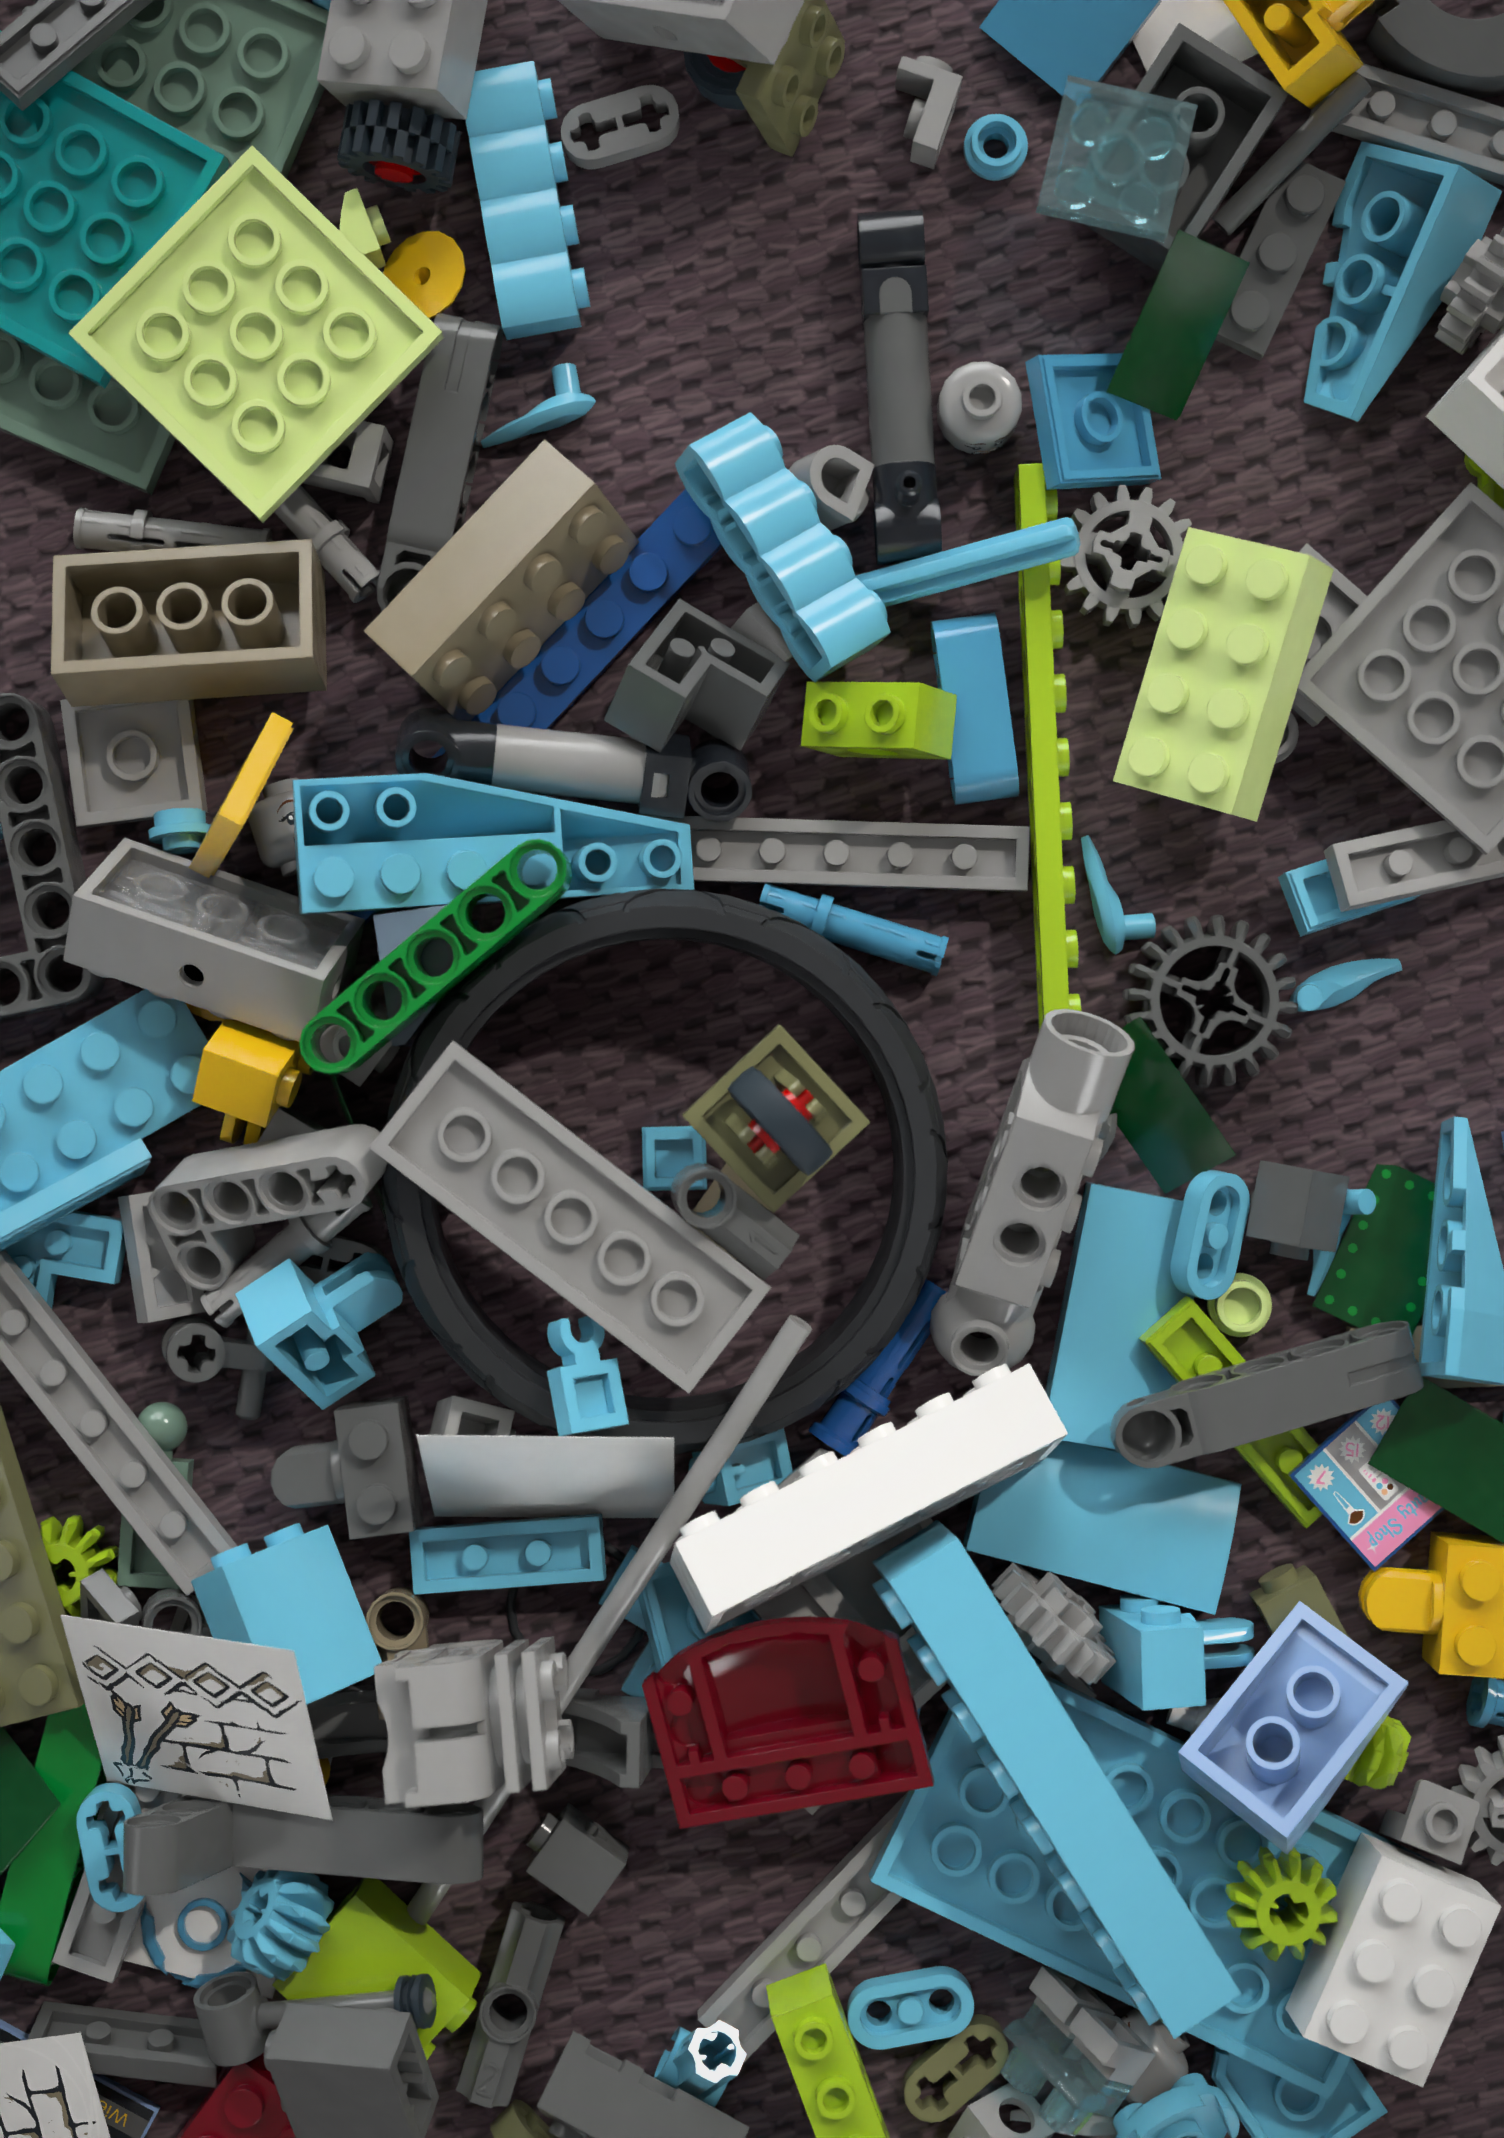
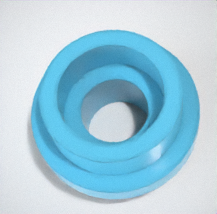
(1000, 128)
(179, 830)

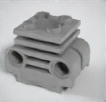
(472, 1720)

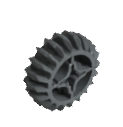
(1223, 973)

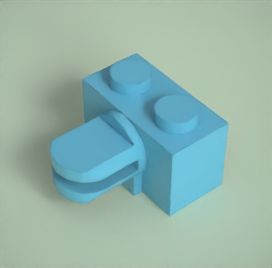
(315, 1327)
(1166, 1652)

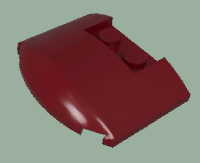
(785, 1719)

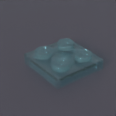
(1116, 158)

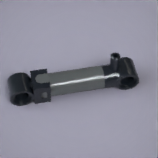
(898, 384)

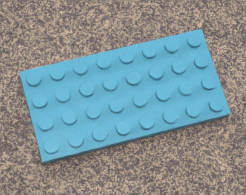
(976, 1865)

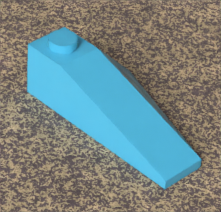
(1400, 245)
(1465, 1270)

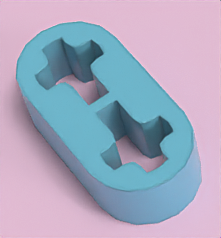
(99, 1850)

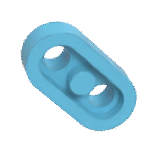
(1210, 1234)
(911, 2014)

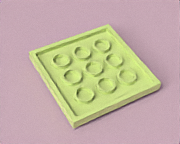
(257, 334)

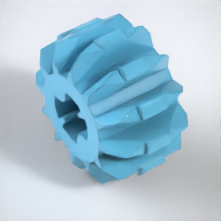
(279, 1922)

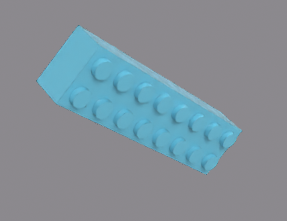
(1059, 1784)

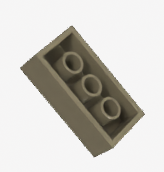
(504, 583)
(189, 623)

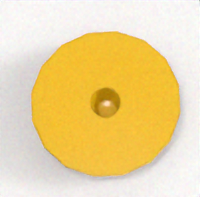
(427, 271)

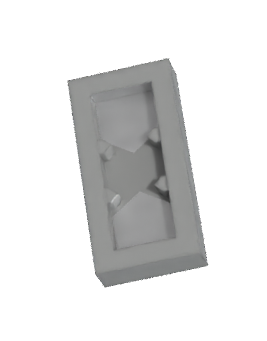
(155, 1282)

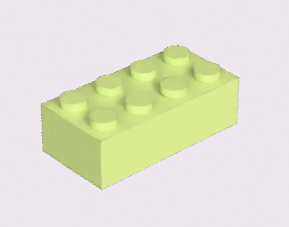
(1223, 672)

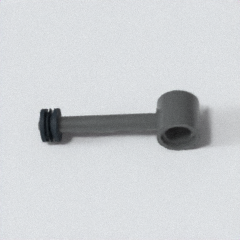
(239, 2019)

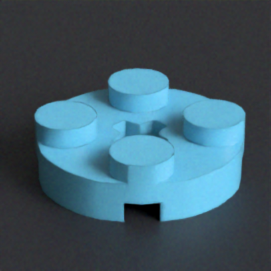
(1184, 2111)

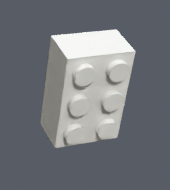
(1393, 1960)

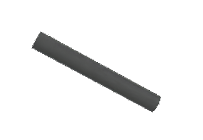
(1291, 153)

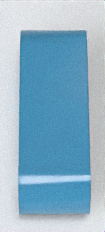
(983, 740)

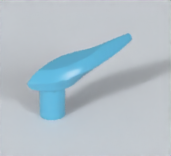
(550, 414)
(1107, 908)
(1341, 983)
(1356, 1203)

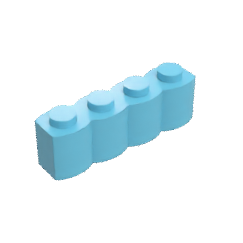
(521, 202)
(777, 540)

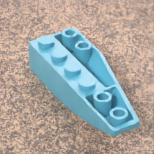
(432, 836)

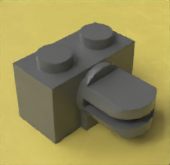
(365, 1469)

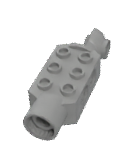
(1030, 1190)

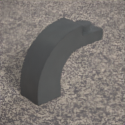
(1438, 47)

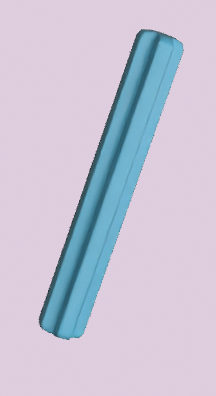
(974, 562)

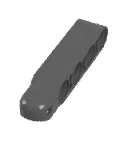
(440, 449)
(1269, 1395)

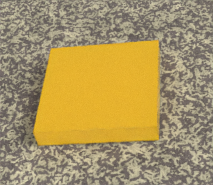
(242, 796)

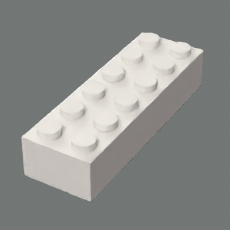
(866, 1496)

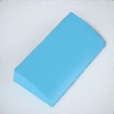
(1111, 1297)
(1112, 1524)

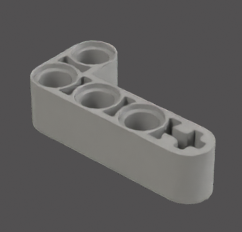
(218, 1194)

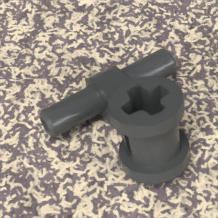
(221, 1352)

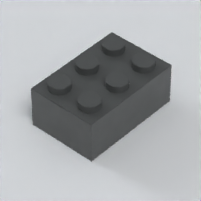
(1228, 126)

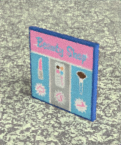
(1357, 1499)

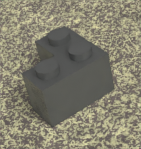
(697, 674)

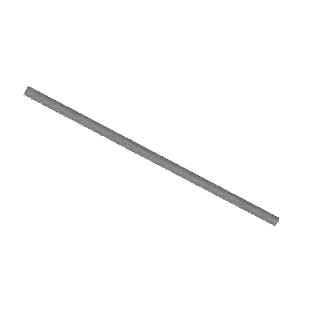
(653, 1551)

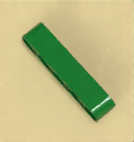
(404, 965)
(44, 1873)

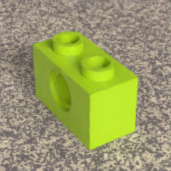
(879, 720)

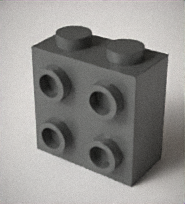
(351, 2072)

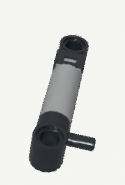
(579, 764)

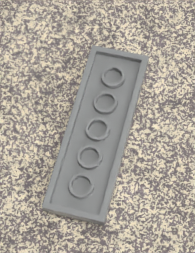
(570, 1216)

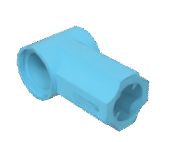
(702, 2061)

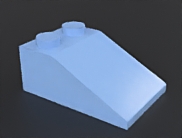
(1291, 1726)

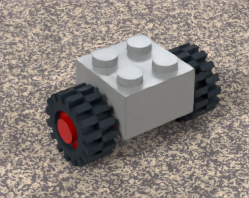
(399, 76)

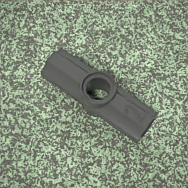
(500, 2036)

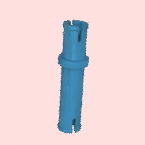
(858, 929)

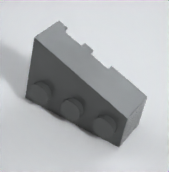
(615, 2099)

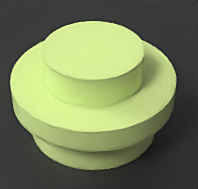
(1242, 1307)

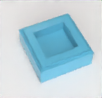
(669, 1151)

